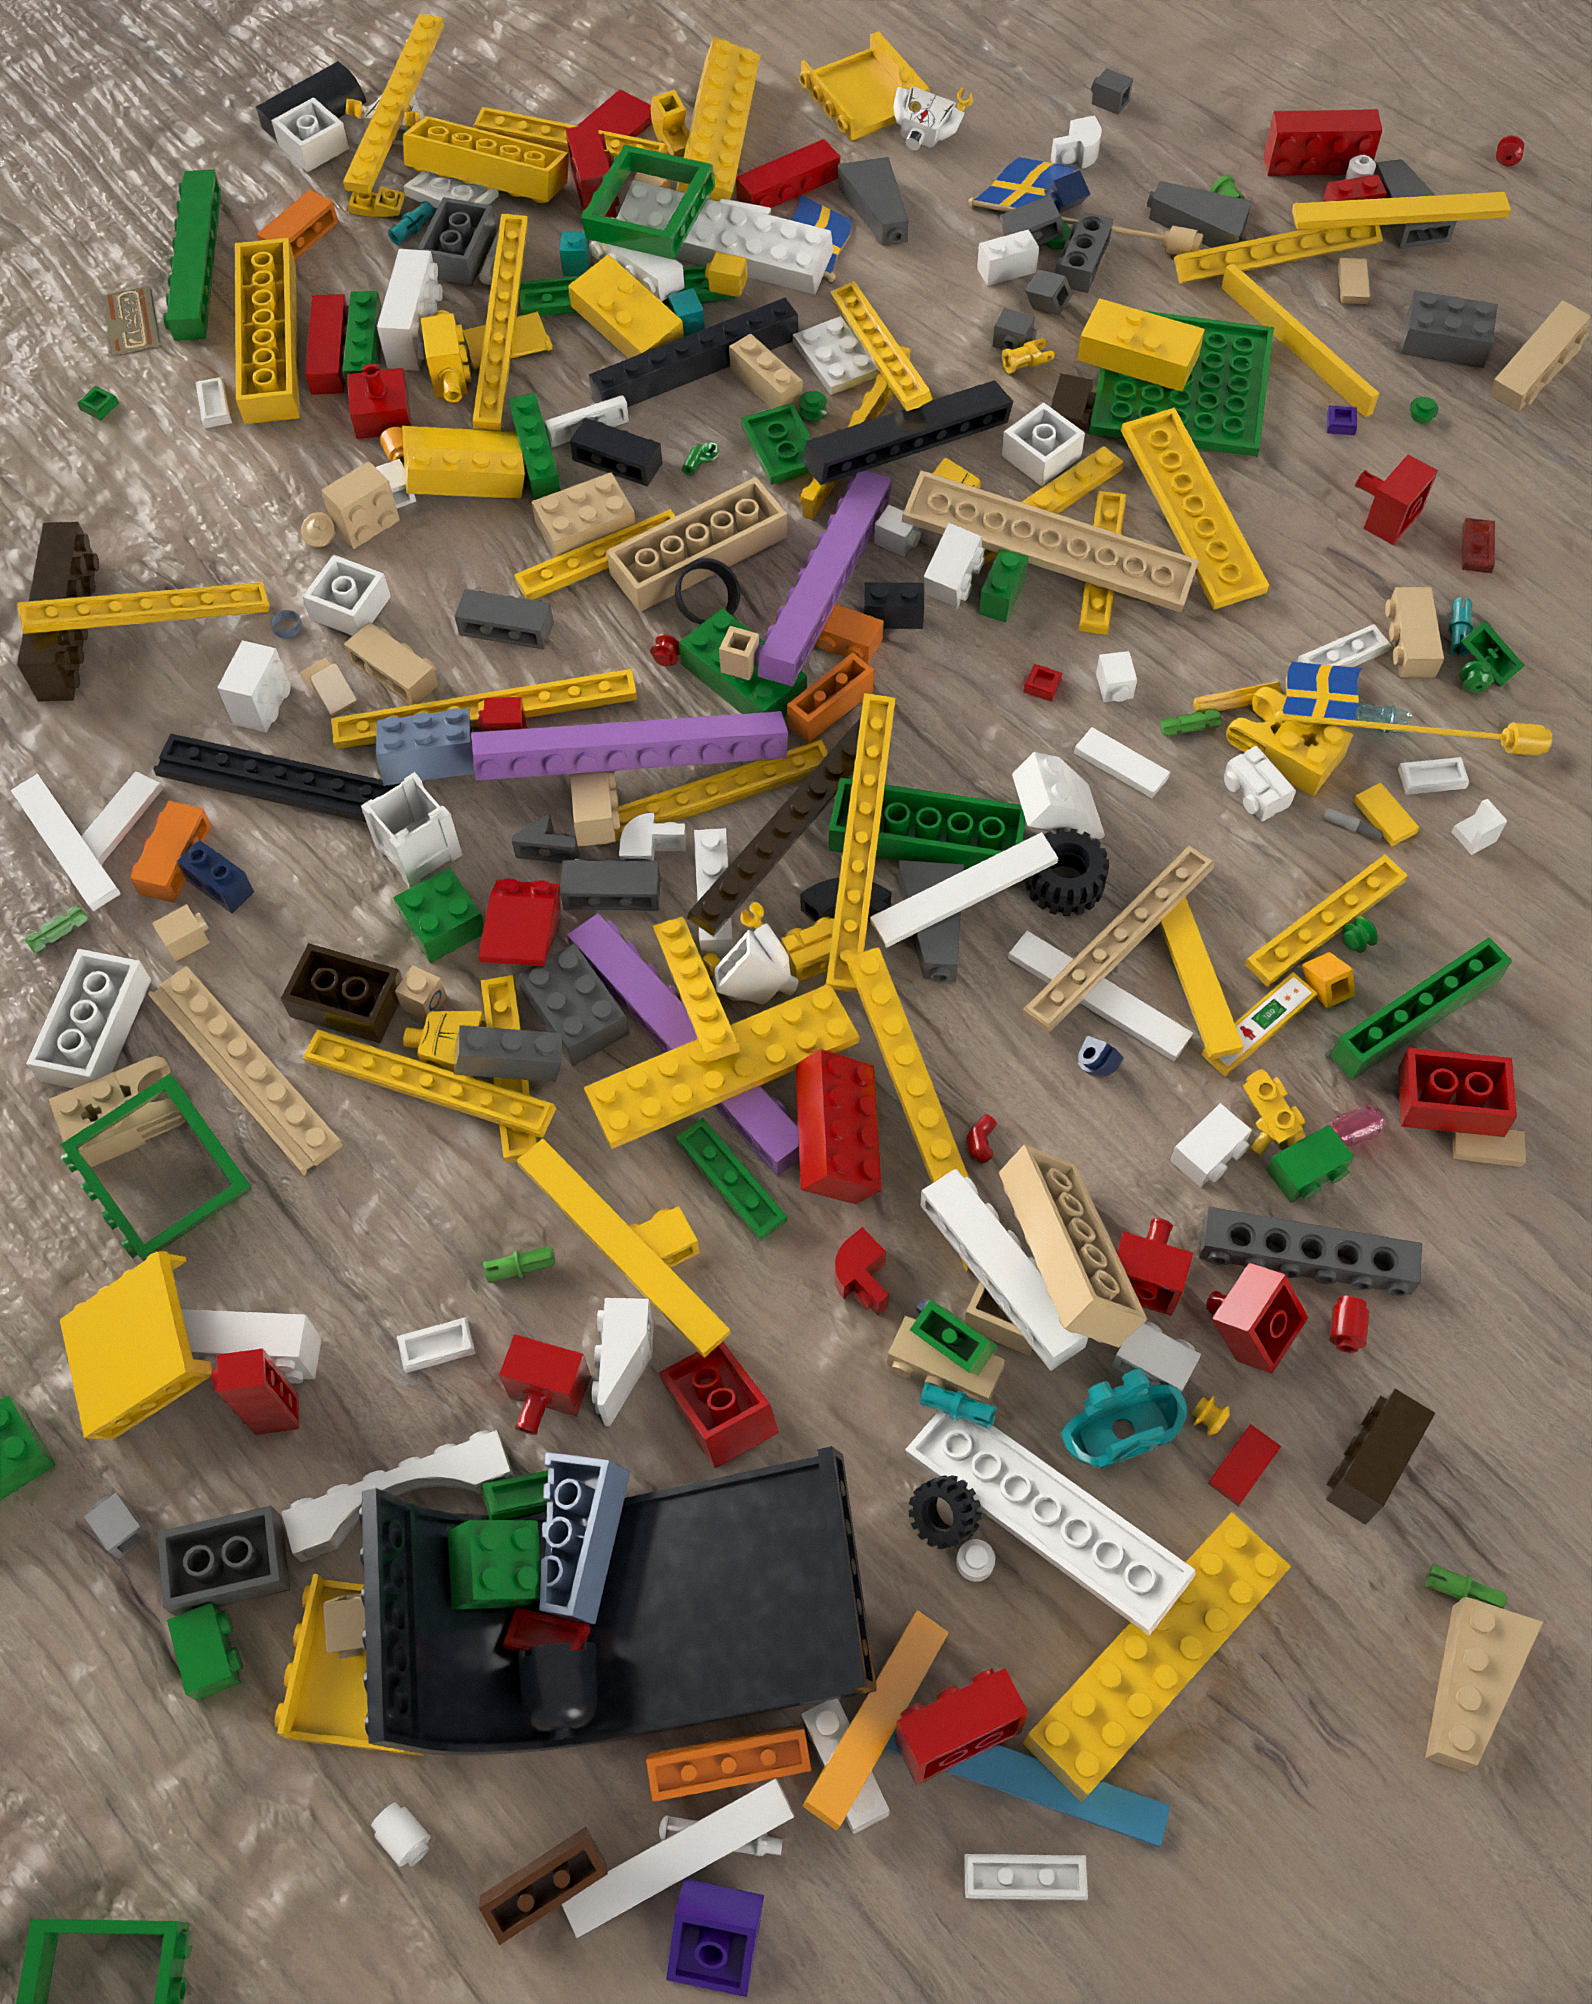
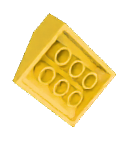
(462, 462)

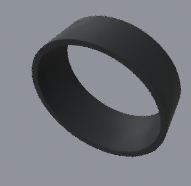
(724, 573)

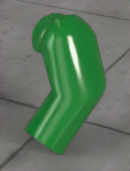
(699, 455)

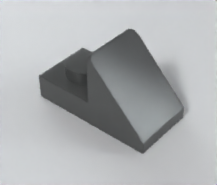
(540, 844)

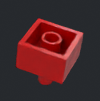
(378, 401)
(1397, 498)
(1155, 1268)
(1258, 1317)
(543, 1379)

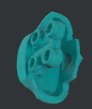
(1153, 1412)

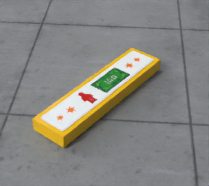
(1266, 1020)

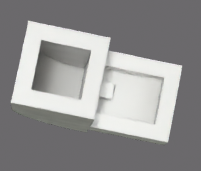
(1080, 145)
(644, 837)

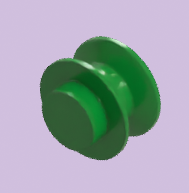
(812, 406)
(1476, 677)
(1360, 934)

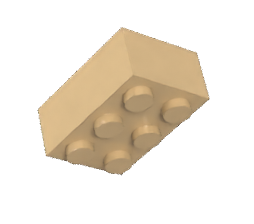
(582, 514)

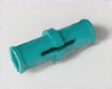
(411, 223)
(1460, 625)
(958, 1405)

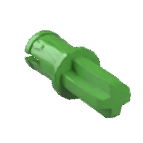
(519, 1264)
(1461, 1587)

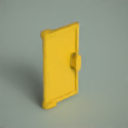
(527, 339)

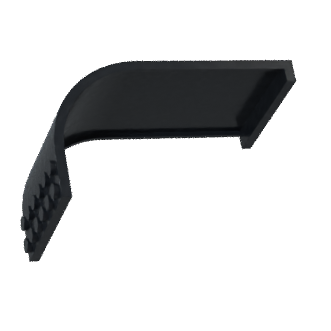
(709, 1613)

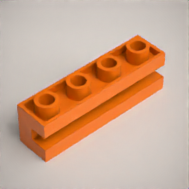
(727, 1762)

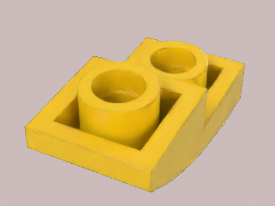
(381, 204)

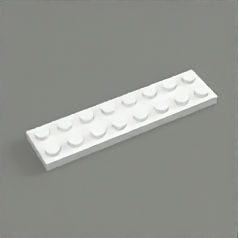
(1056, 1518)

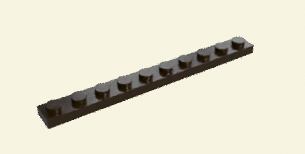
(776, 837)

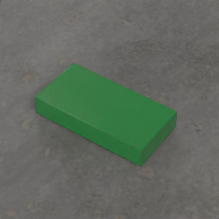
(515, 1496)

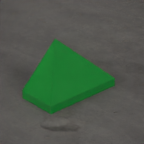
(1489, 648)

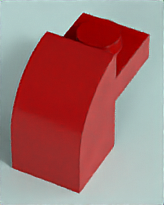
(854, 1266)

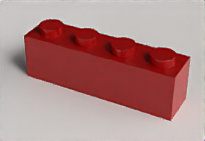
(789, 175)
(326, 344)
(256, 1391)

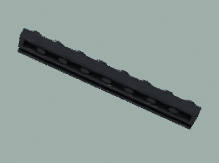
(268, 777)

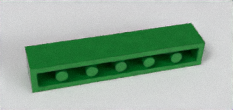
(1420, 1008)

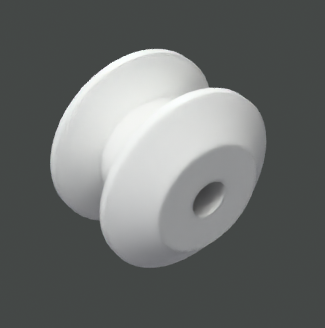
(975, 1560)

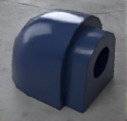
(1099, 1057)

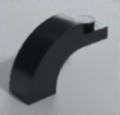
(821, 900)

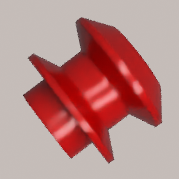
(1510, 151)
(665, 650)

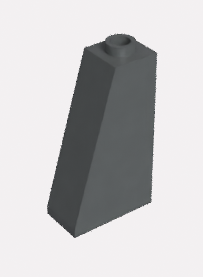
(1402, 181)
(875, 197)
(1212, 214)
(939, 943)

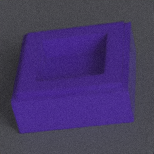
(1342, 420)

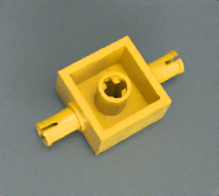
(446, 356)

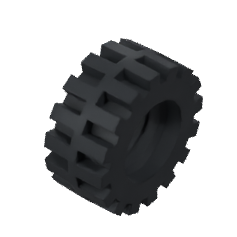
(961, 1504)

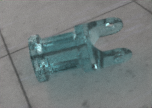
(1384, 714)

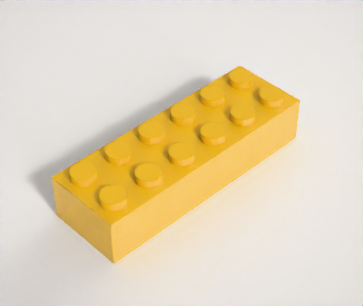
(485, 159)

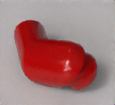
(977, 1139)

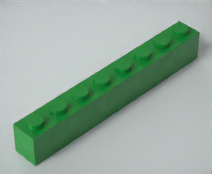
(193, 255)

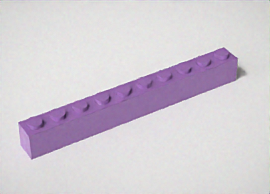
(824, 578)
(628, 745)
(664, 1019)

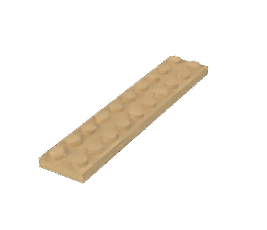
(1053, 541)

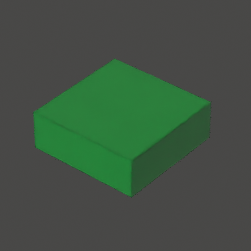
(98, 403)

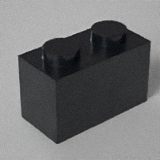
(895, 603)

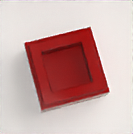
(1043, 682)

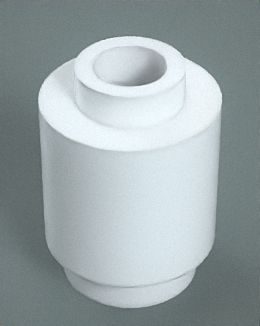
(1360, 167)
(401, 1835)

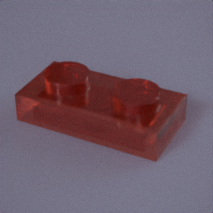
(1478, 545)

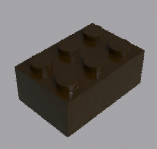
(342, 993)
(1378, 1455)

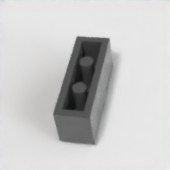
(504, 619)
(610, 885)
(508, 1053)

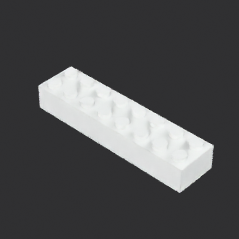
(774, 247)

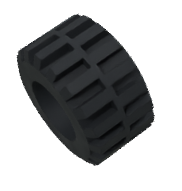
(1076, 893)

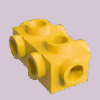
(1277, 1120)

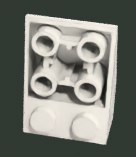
(624, 1353)

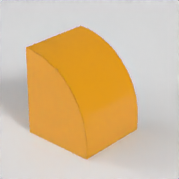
(1330, 979)

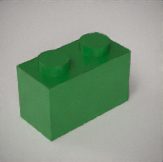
(1003, 585)
(1310, 1164)
(953, 1337)
(205, 1651)

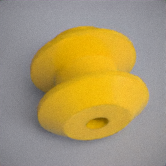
(1210, 1415)

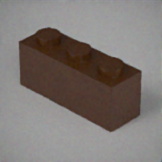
(542, 1885)

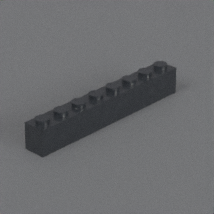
(692, 355)
(907, 432)

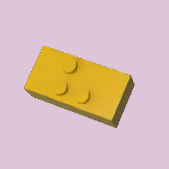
(623, 309)
(1140, 344)

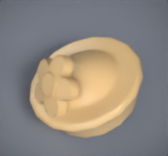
(318, 529)

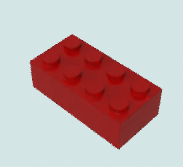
(1320, 141)
(838, 1127)

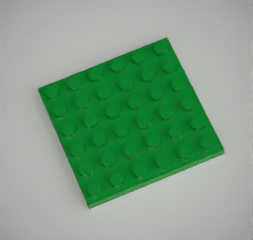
(1220, 400)

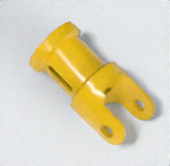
(1027, 355)

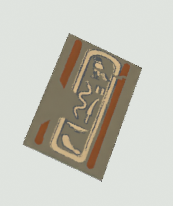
(130, 320)

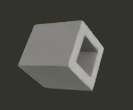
(116, 1525)

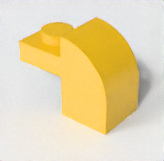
(669, 121)

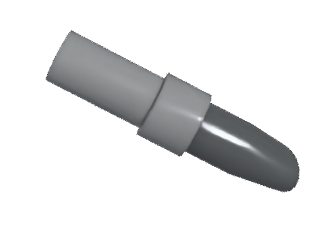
(1352, 824)

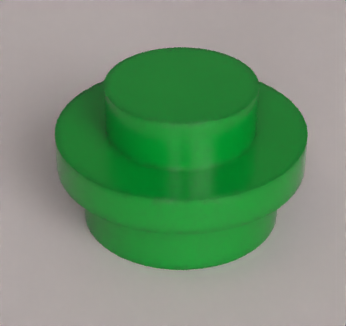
(1423, 409)

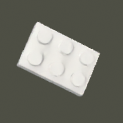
(432, 188)
(835, 355)

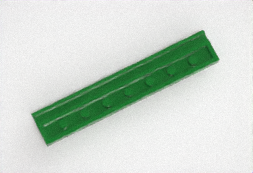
(553, 296)

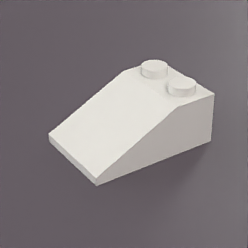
(1055, 796)

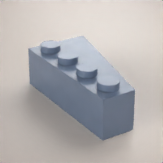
(579, 1533)

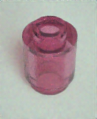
(1358, 1125)

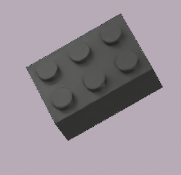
(460, 239)
(1449, 329)
(574, 1003)
(223, 1560)

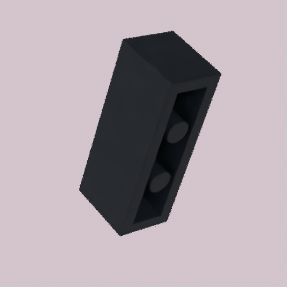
(616, 451)

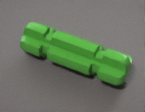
(1190, 722)
(56, 929)

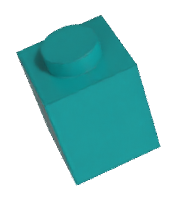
(574, 253)
(688, 309)

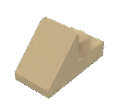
(329, 687)

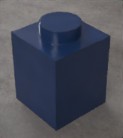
(1068, 191)

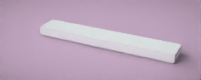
(65, 842)
(963, 889)
(1106, 999)
(679, 1857)

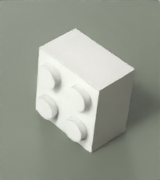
(310, 134)
(1043, 444)
(953, 565)
(346, 595)
(254, 686)

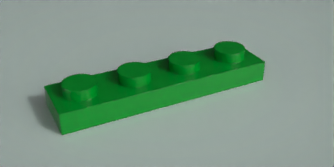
(731, 1179)

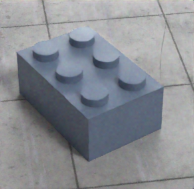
(425, 744)

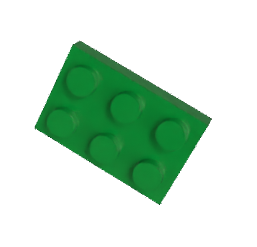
(778, 442)

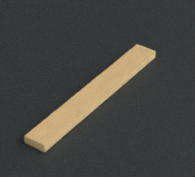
(1118, 939)

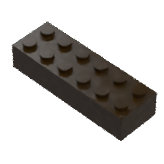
(62, 571)

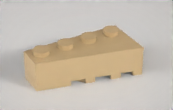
(1542, 356)
(1477, 1675)

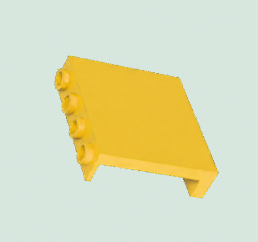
(860, 88)
(130, 1349)
(324, 1692)

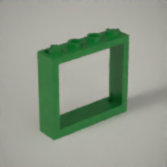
(641, 238)
(113, 1215)
(43, 1942)

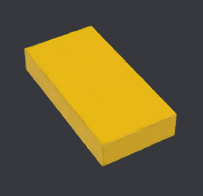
(1386, 814)

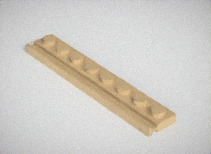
(245, 1070)

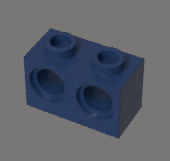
(215, 876)

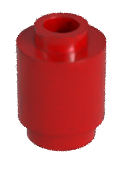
(1349, 1324)

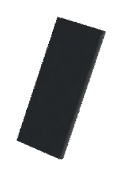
(329, 87)

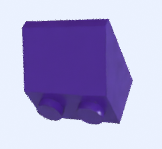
(714, 1937)

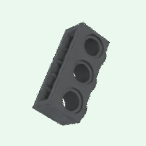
(1085, 250)

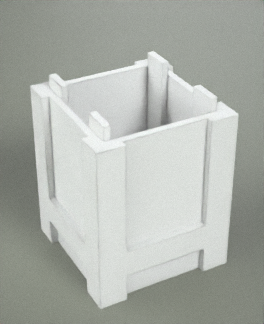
(412, 830)

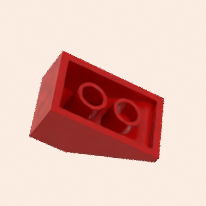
(520, 922)
(719, 1404)

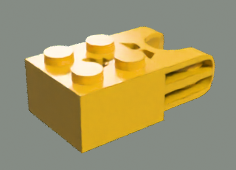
(1299, 750)

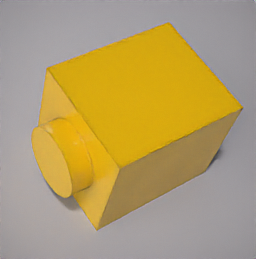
(727, 274)

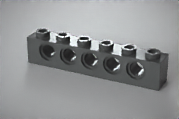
(1398, 1255)

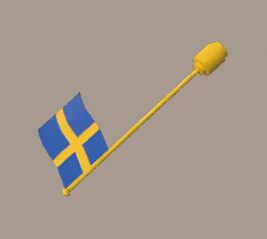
(1331, 697)

